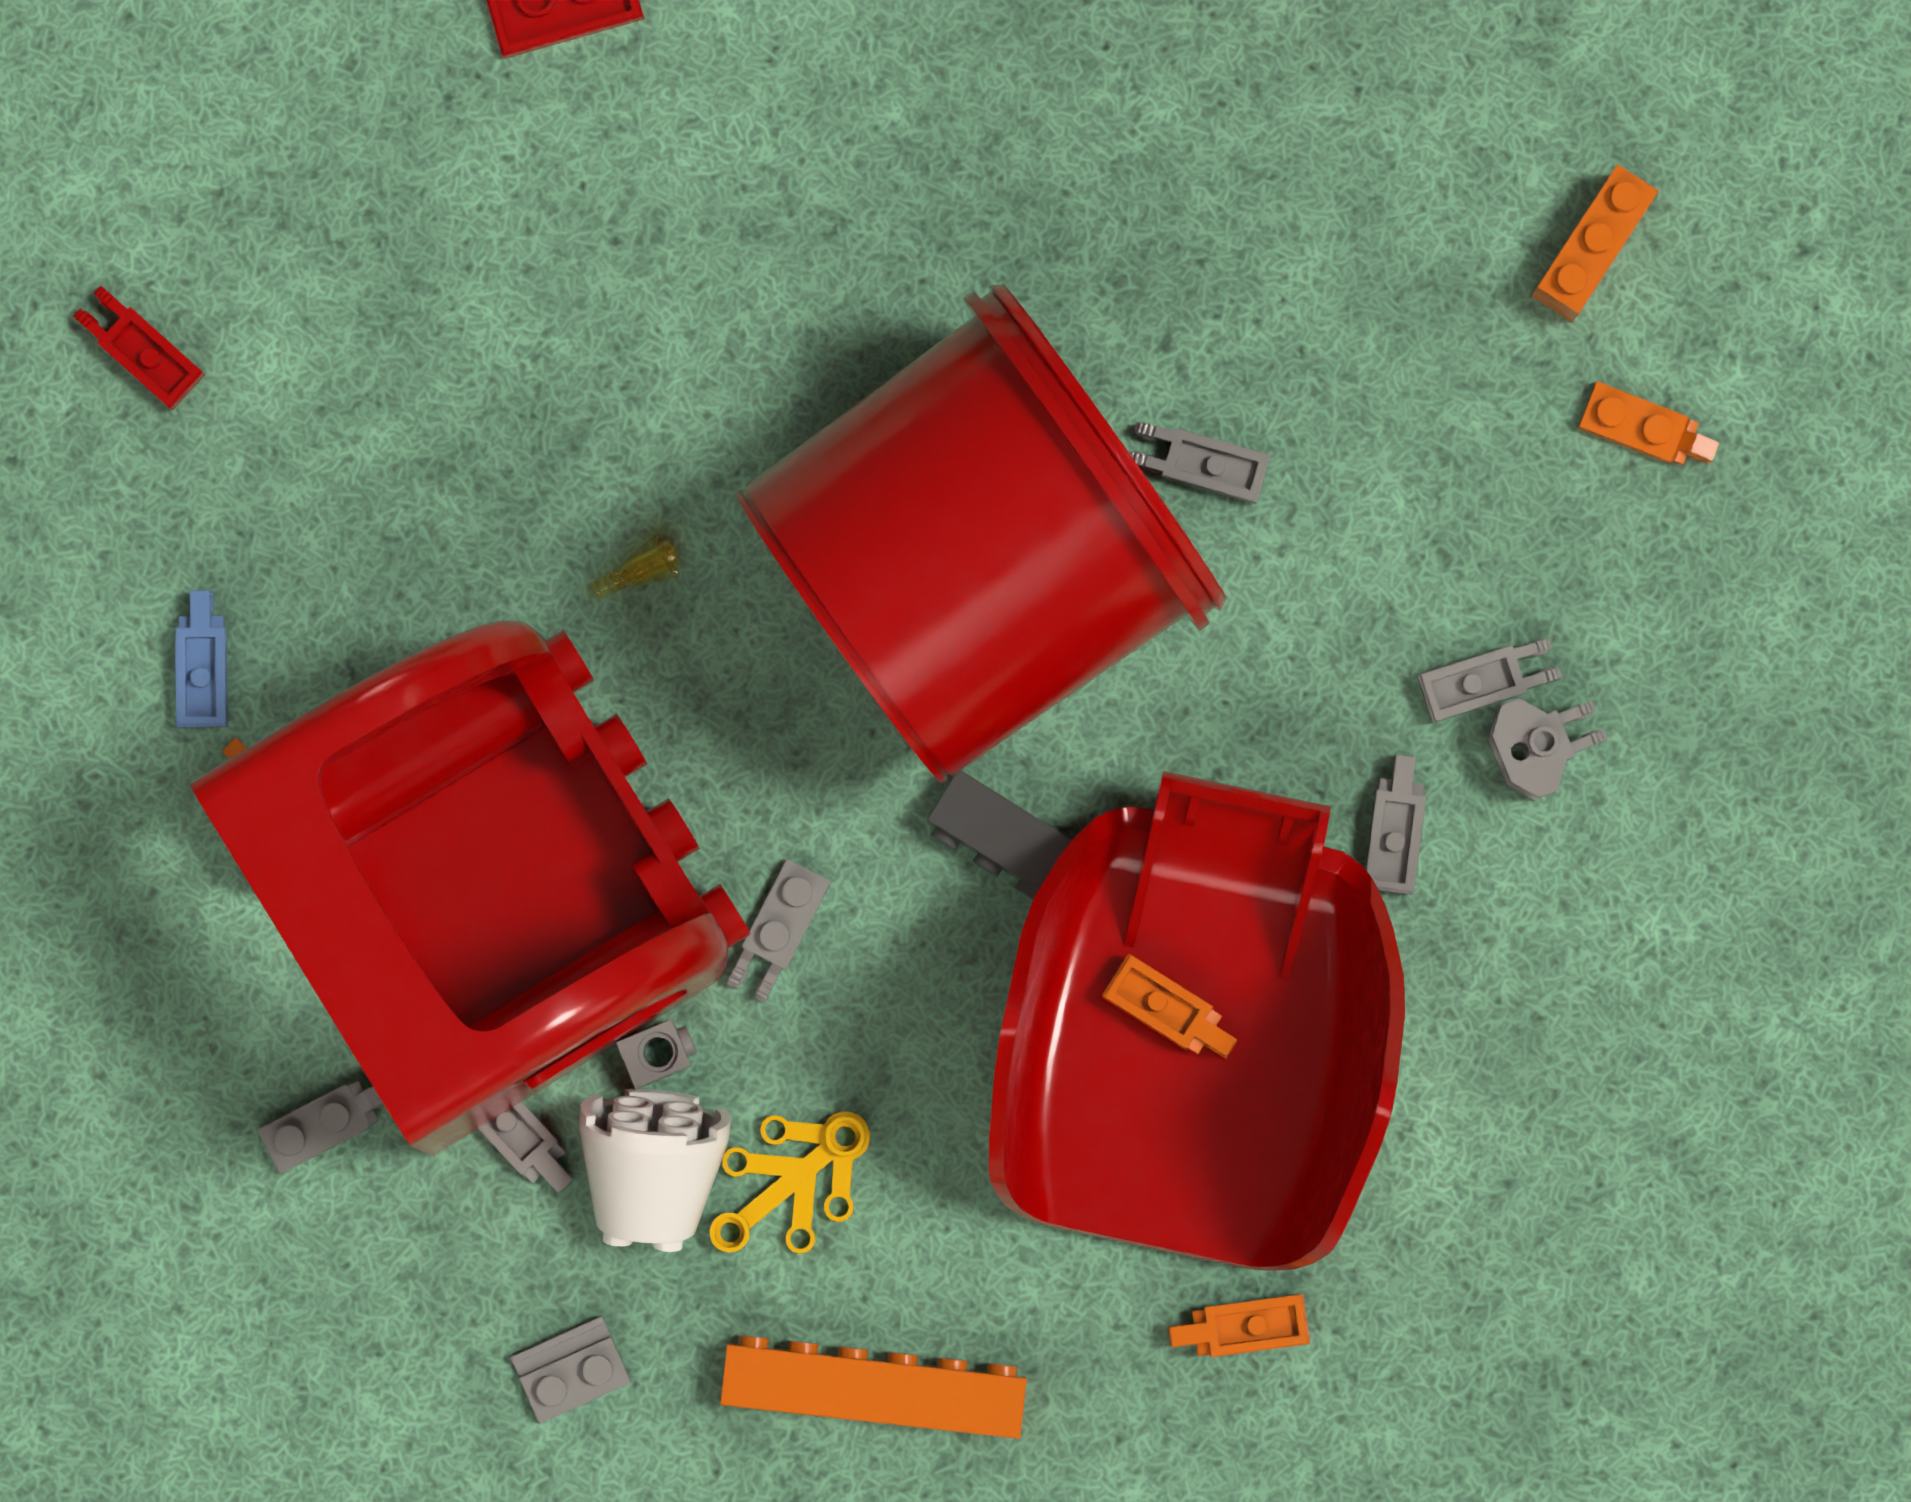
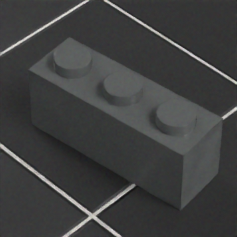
(996, 831)

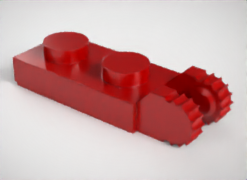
(143, 351)

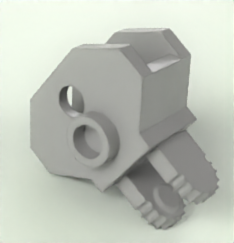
(1543, 744)

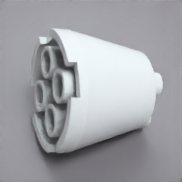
(651, 1164)

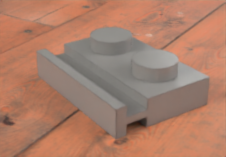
(571, 1369)

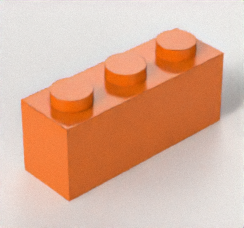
(1595, 243)

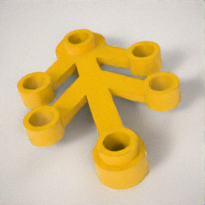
(797, 1177)

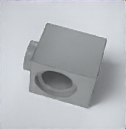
(634, 1047)

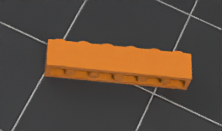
(873, 1389)

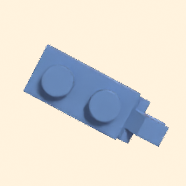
(201, 665)

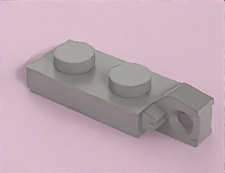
(1396, 829)
(320, 1125)
(528, 1146)

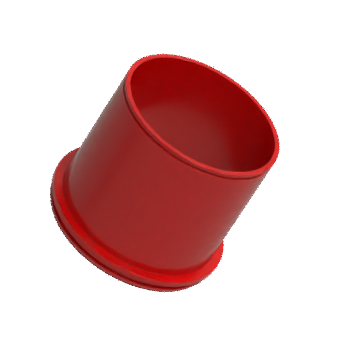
(978, 538)

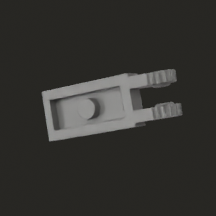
(1204, 462)
(1483, 680)
(781, 925)

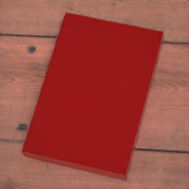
(537, 24)

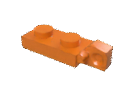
(1644, 427)
(1167, 1008)
(1244, 1326)

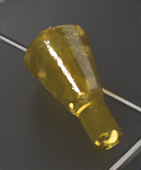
(648, 564)

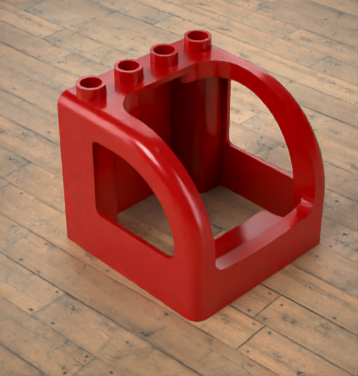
(466, 897)

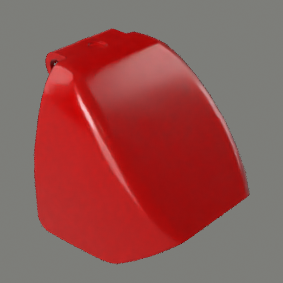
(1179, 1149)

